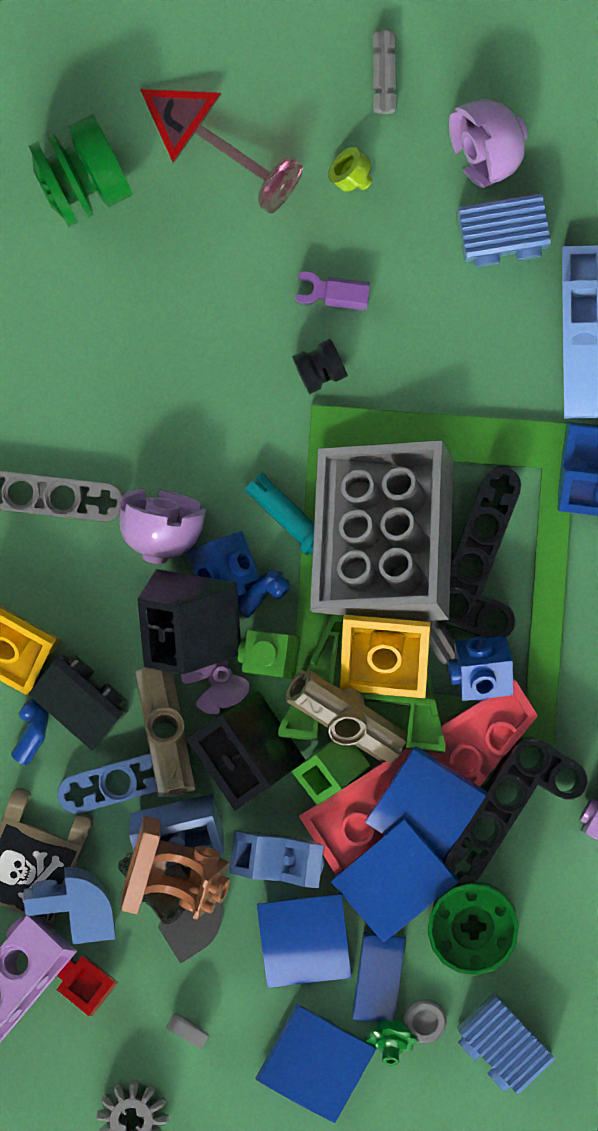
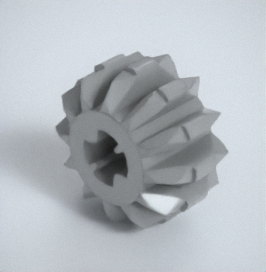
(124, 1101)

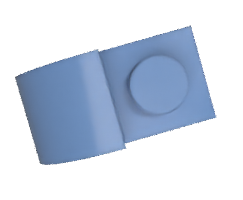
(277, 858)
(84, 899)

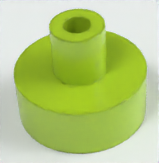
(350, 170)

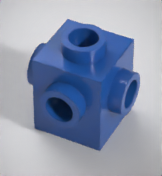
(225, 560)
(482, 668)

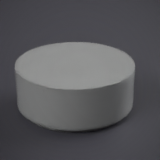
(425, 1020)
(188, 1030)

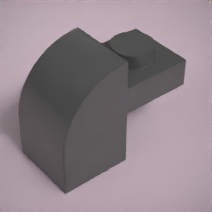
(186, 934)

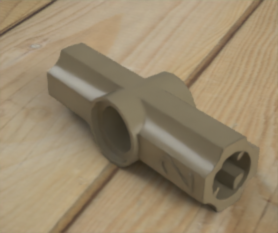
(346, 716)
(171, 754)

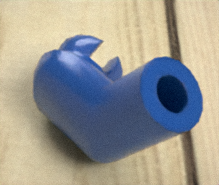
(258, 590)
(34, 733)

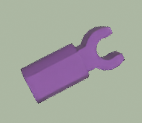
(335, 292)

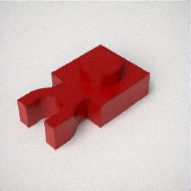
(85, 984)

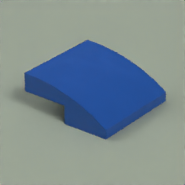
(579, 470)
(430, 798)
(304, 940)
(315, 1063)

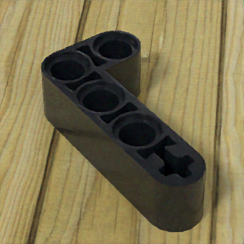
(486, 551)
(505, 815)

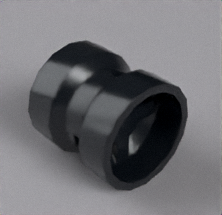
(319, 366)

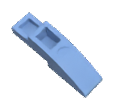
(580, 331)

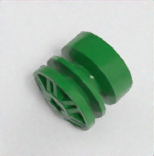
(80, 170)
(456, 946)

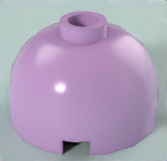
(490, 139)
(161, 525)

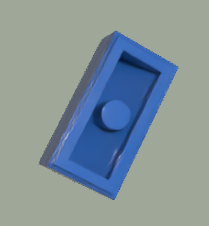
(378, 978)

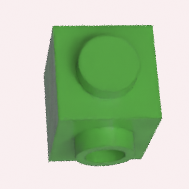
(269, 654)
(337, 766)

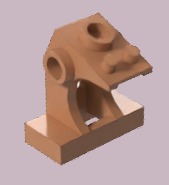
(146, 875)

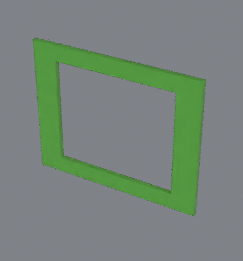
(468, 441)

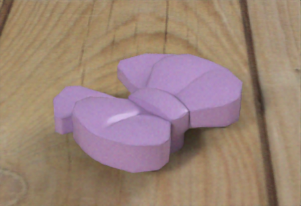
(225, 689)

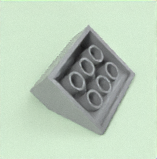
(383, 531)

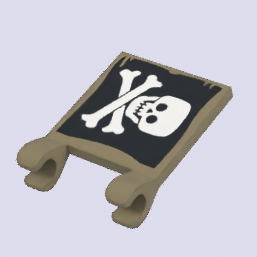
(33, 853)

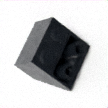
(188, 621)
(79, 701)
(245, 750)

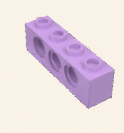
(46, 958)

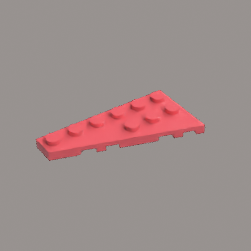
(474, 747)

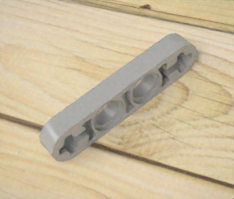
(42, 491)

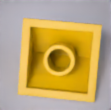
(23, 651)
(385, 656)

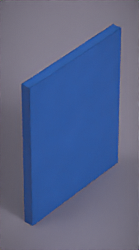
(395, 880)

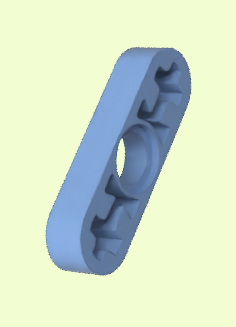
(84, 780)

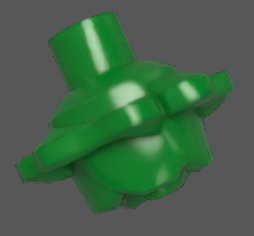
(391, 1039)

